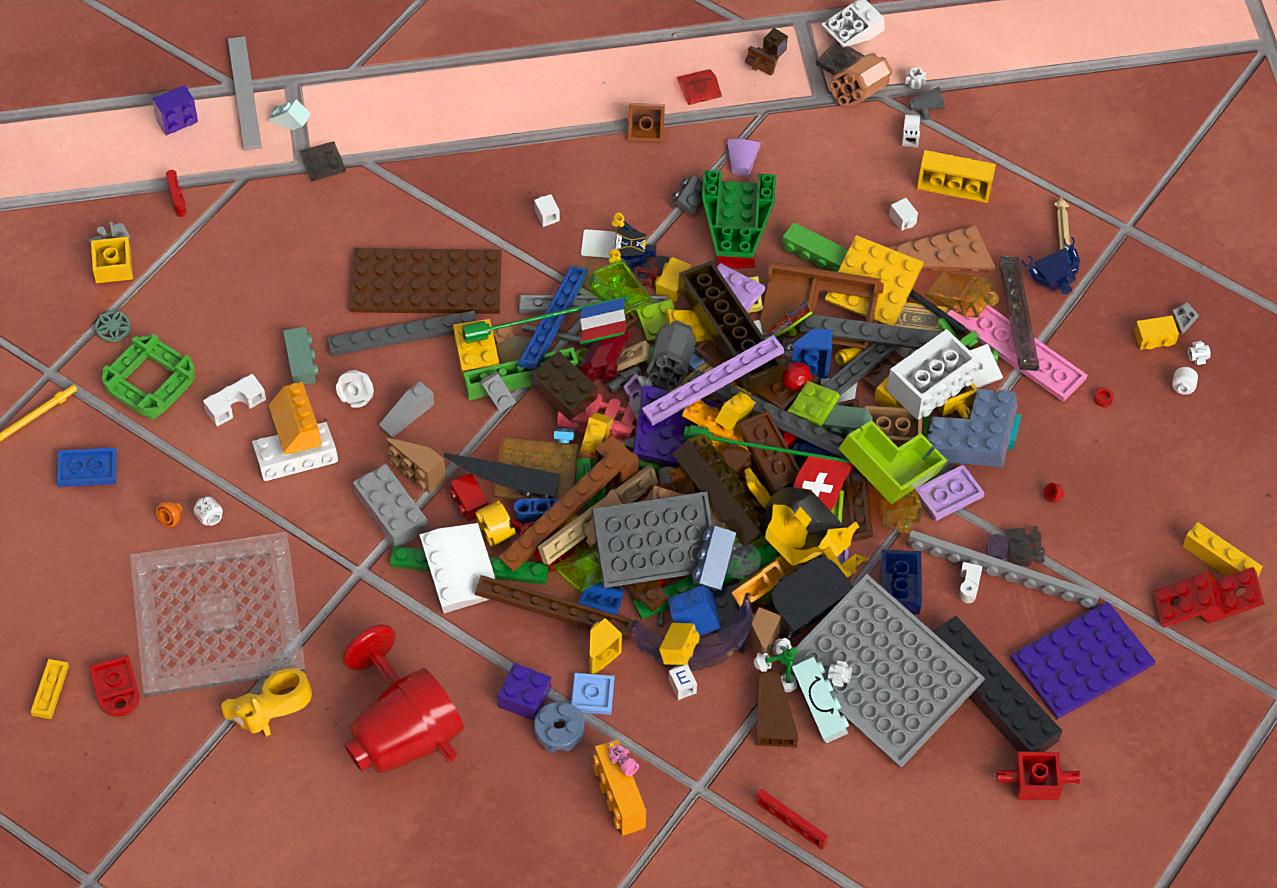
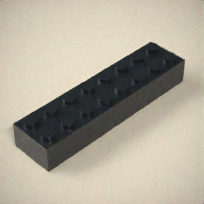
(1000, 695)

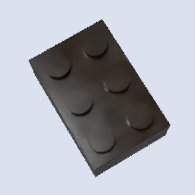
(564, 385)

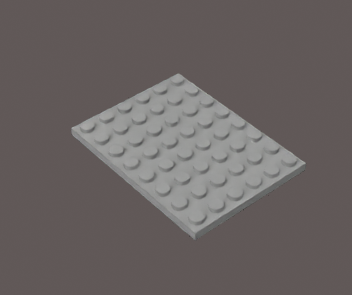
(901, 671)

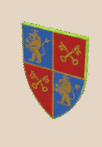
(788, 321)

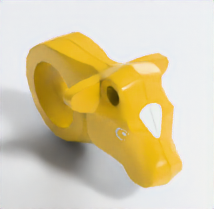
(255, 711)

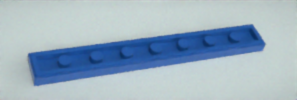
(549, 326)

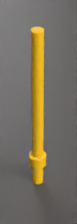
(58, 398)

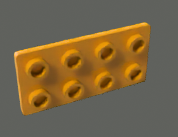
(705, 417)

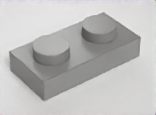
(498, 391)

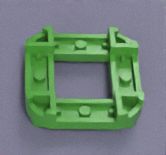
(127, 363)

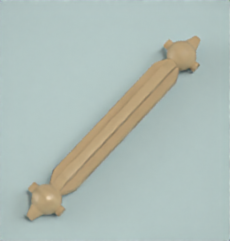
(1062, 221)

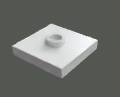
(987, 368)

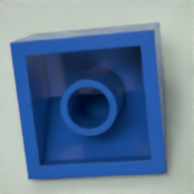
(696, 607)

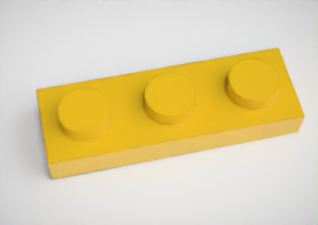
(49, 689)

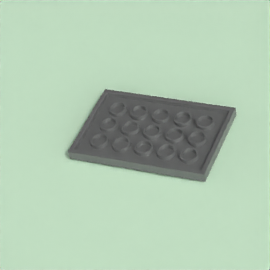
(650, 538)

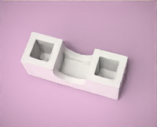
(245, 390)

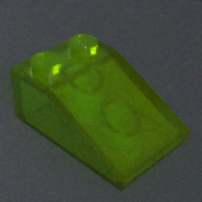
(617, 280)

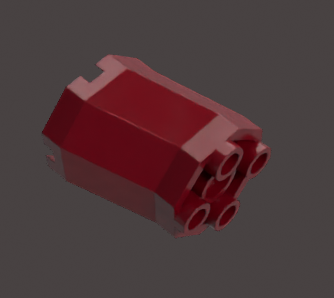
(603, 356)

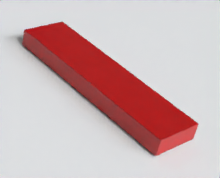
(791, 819)

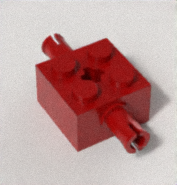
(1038, 776)

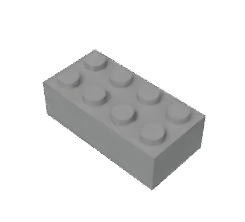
(390, 506)

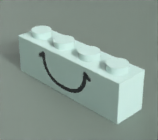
(820, 701)

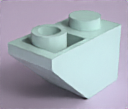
(289, 115)

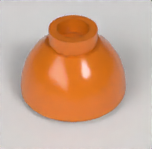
(168, 513)

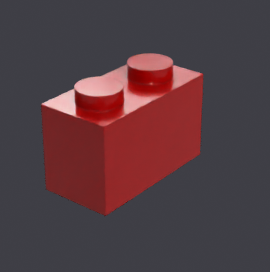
(468, 496)

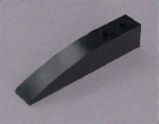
(511, 476)

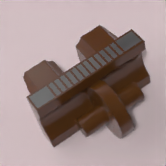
(760, 60)

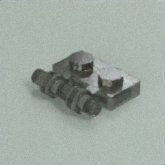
(1018, 546)

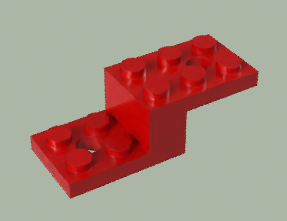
(1208, 597)

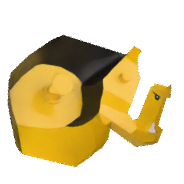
(798, 537)

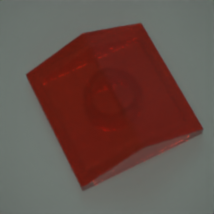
(699, 86)

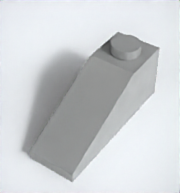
(408, 409)

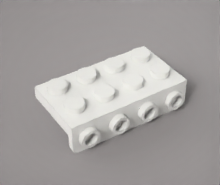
(276, 464)

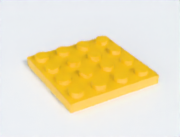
(877, 261)

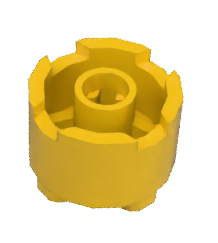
(495, 523)

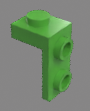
(968, 341)

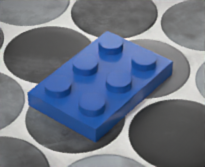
(87, 467)

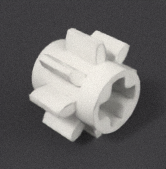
(915, 78)
(1199, 353)
(840, 673)

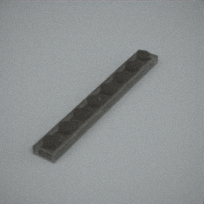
(1019, 313)

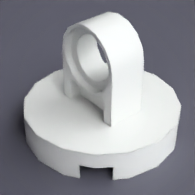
(355, 388)

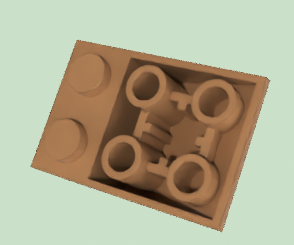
(418, 463)

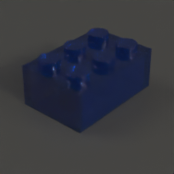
(902, 577)

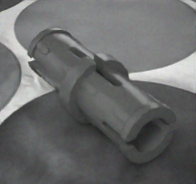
(622, 379)

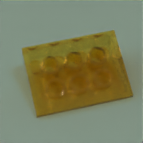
(538, 455)

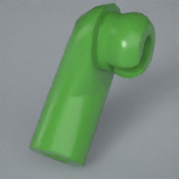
(643, 463)

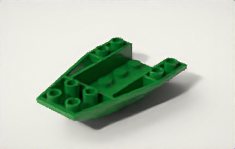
(737, 212)

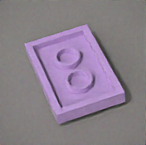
(744, 288)
(949, 492)

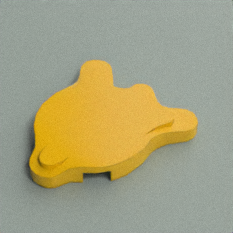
(757, 488)

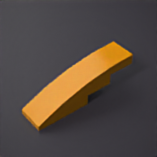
(763, 580)

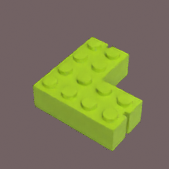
(891, 468)

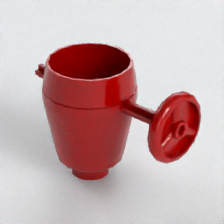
(407, 718)

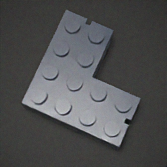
(983, 436)

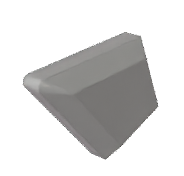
(1184, 317)

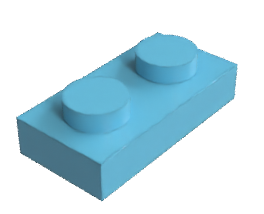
(564, 435)

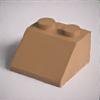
(764, 631)

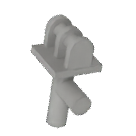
(117, 231)

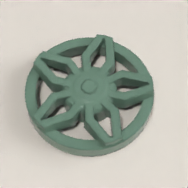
(112, 326)

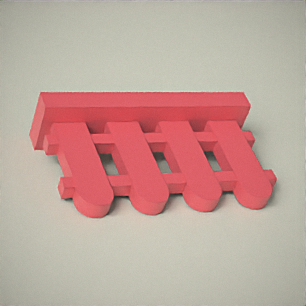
(620, 430)

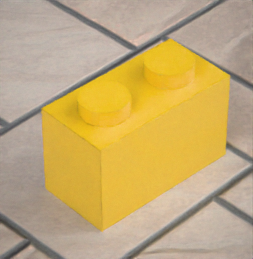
(668, 282)
(1156, 332)
(735, 411)
(596, 432)
(679, 643)

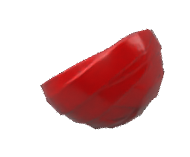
(796, 376)

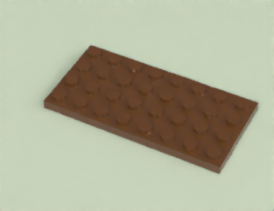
(426, 281)

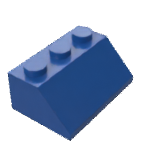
(814, 351)

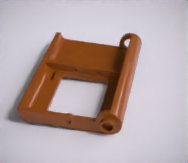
(795, 284)

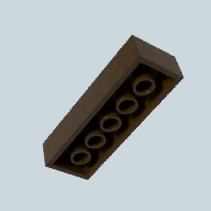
(724, 489)

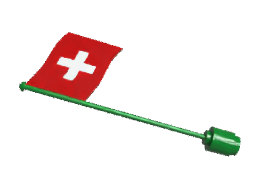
(819, 473)

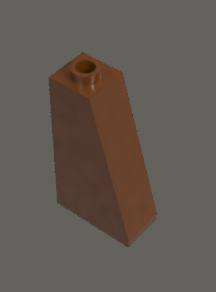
(774, 715)

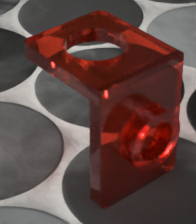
(652, 272)

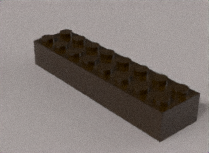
(726, 321)

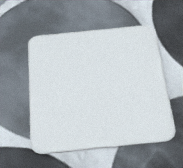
(598, 243)

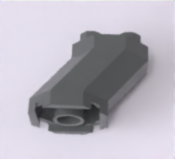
(671, 355)

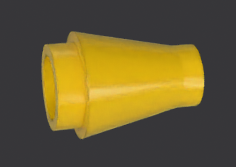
(845, 356)

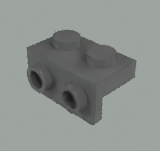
(689, 195)

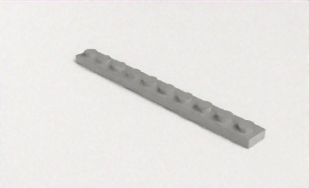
(1004, 569)

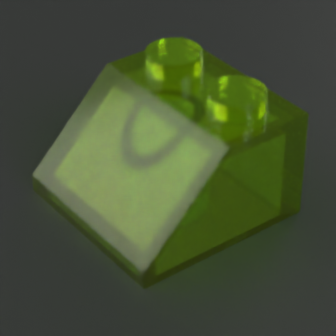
(581, 569)

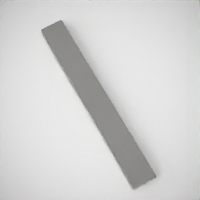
(244, 93)
(539, 303)

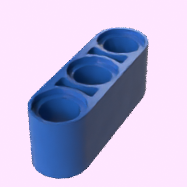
(532, 509)

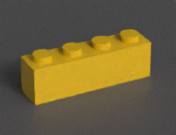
(1217, 552)

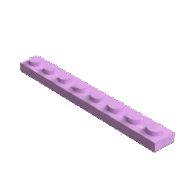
(713, 380)

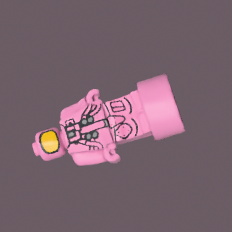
(619, 754)

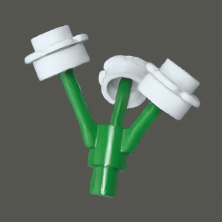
(785, 654)

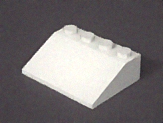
(456, 563)

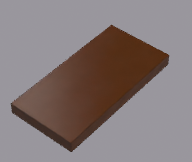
(776, 467)

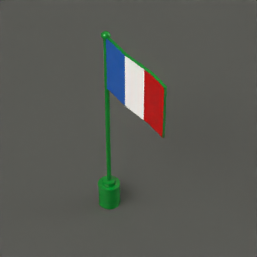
(597, 320)

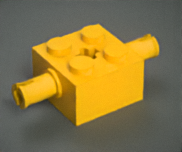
(960, 402)

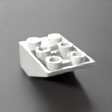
(855, 24)

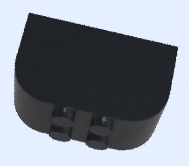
(807, 595)

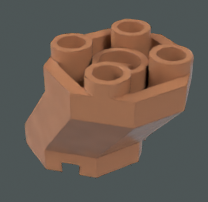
(860, 79)

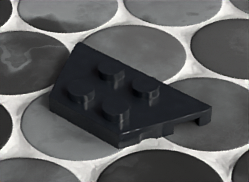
(727, 608)

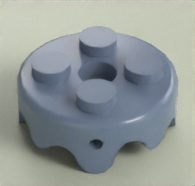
(559, 739)

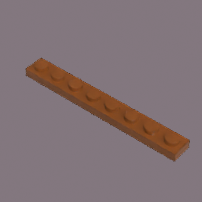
(562, 511)

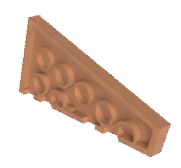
(950, 251)

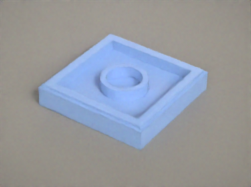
(593, 693)

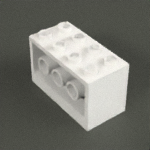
(932, 374)

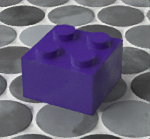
(175, 110)
(524, 691)

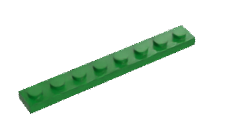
(767, 554)
(528, 572)

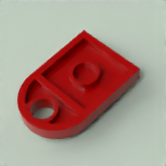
(114, 684)

